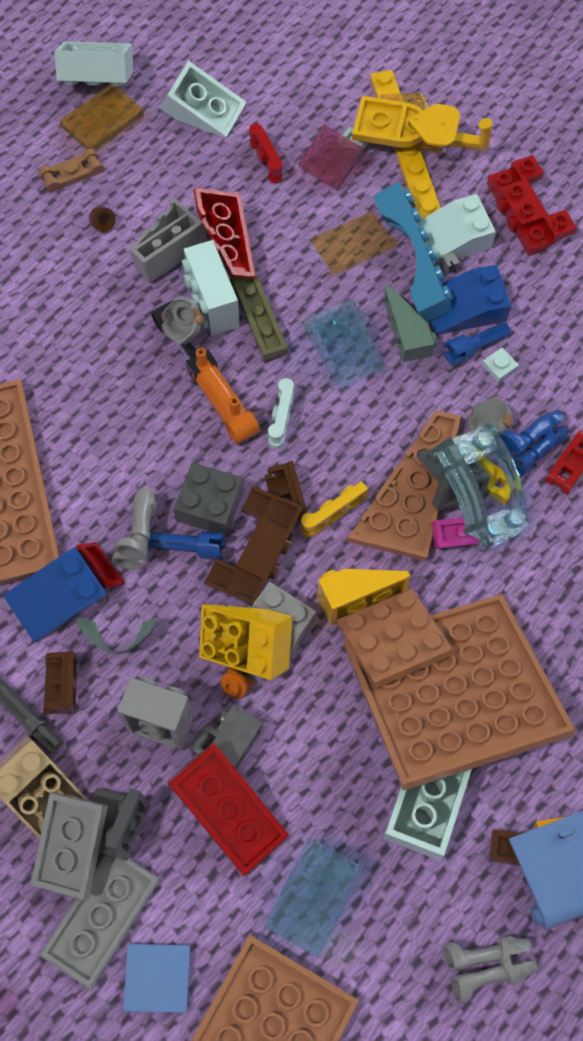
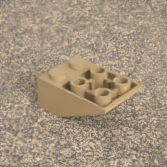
(28, 779)

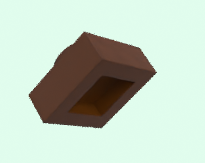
(501, 849)

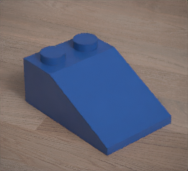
(476, 301)
(54, 594)

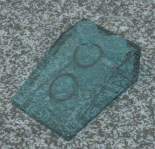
(343, 343)
(313, 897)

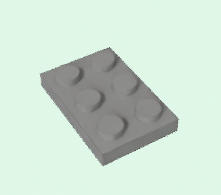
(69, 845)

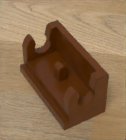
(283, 482)
(60, 683)

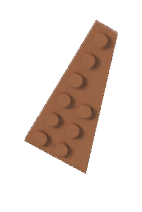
(403, 507)

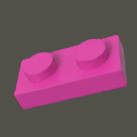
(450, 534)

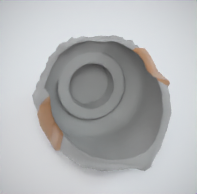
(182, 320)
(491, 410)

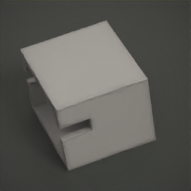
(447, 259)

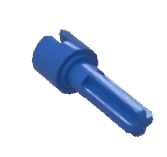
(465, 347)
(206, 544)

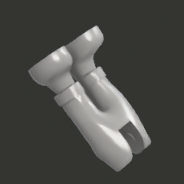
(133, 550)

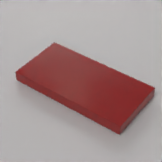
(228, 809)

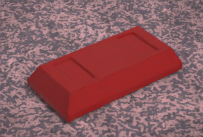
(100, 565)

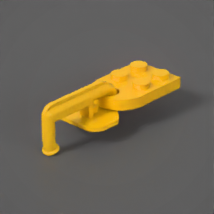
(407, 124)

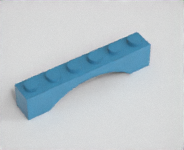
(427, 290)

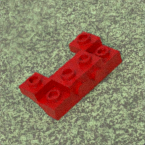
(524, 210)

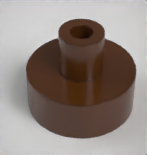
(102, 218)

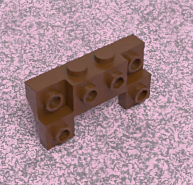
(263, 549)

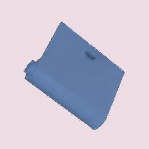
(553, 869)

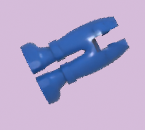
(541, 429)

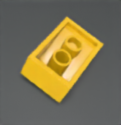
(355, 589)

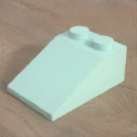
(202, 101)
(459, 228)

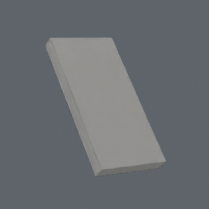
(98, 925)

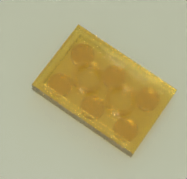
(101, 118)

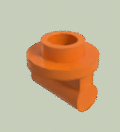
(235, 683)

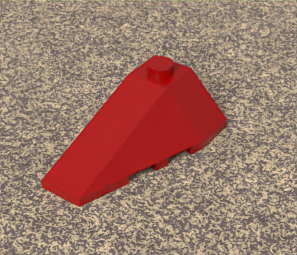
(226, 225)

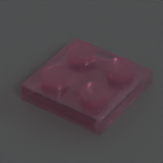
(331, 157)

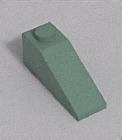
(409, 328)

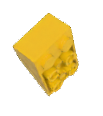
(246, 639)

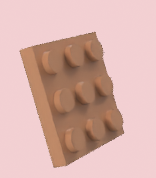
(394, 638)

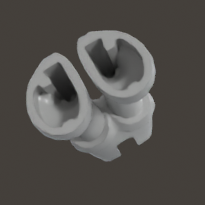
(467, 983)

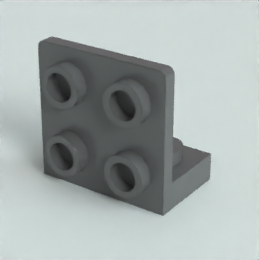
(444, 494)
(122, 821)

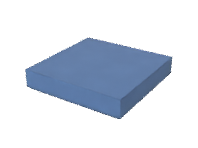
(157, 978)

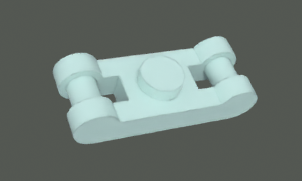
(281, 413)

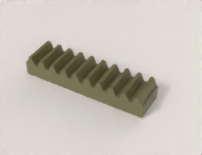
(259, 317)

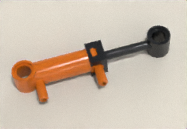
(204, 372)

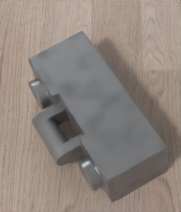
(234, 736)

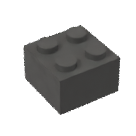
(208, 499)

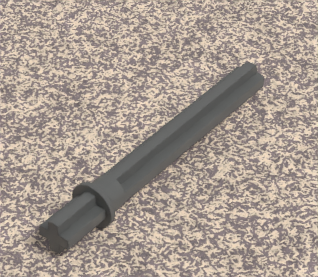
(29, 719)

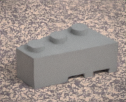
(164, 244)

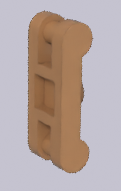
(71, 171)

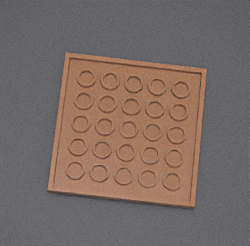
(470, 706)

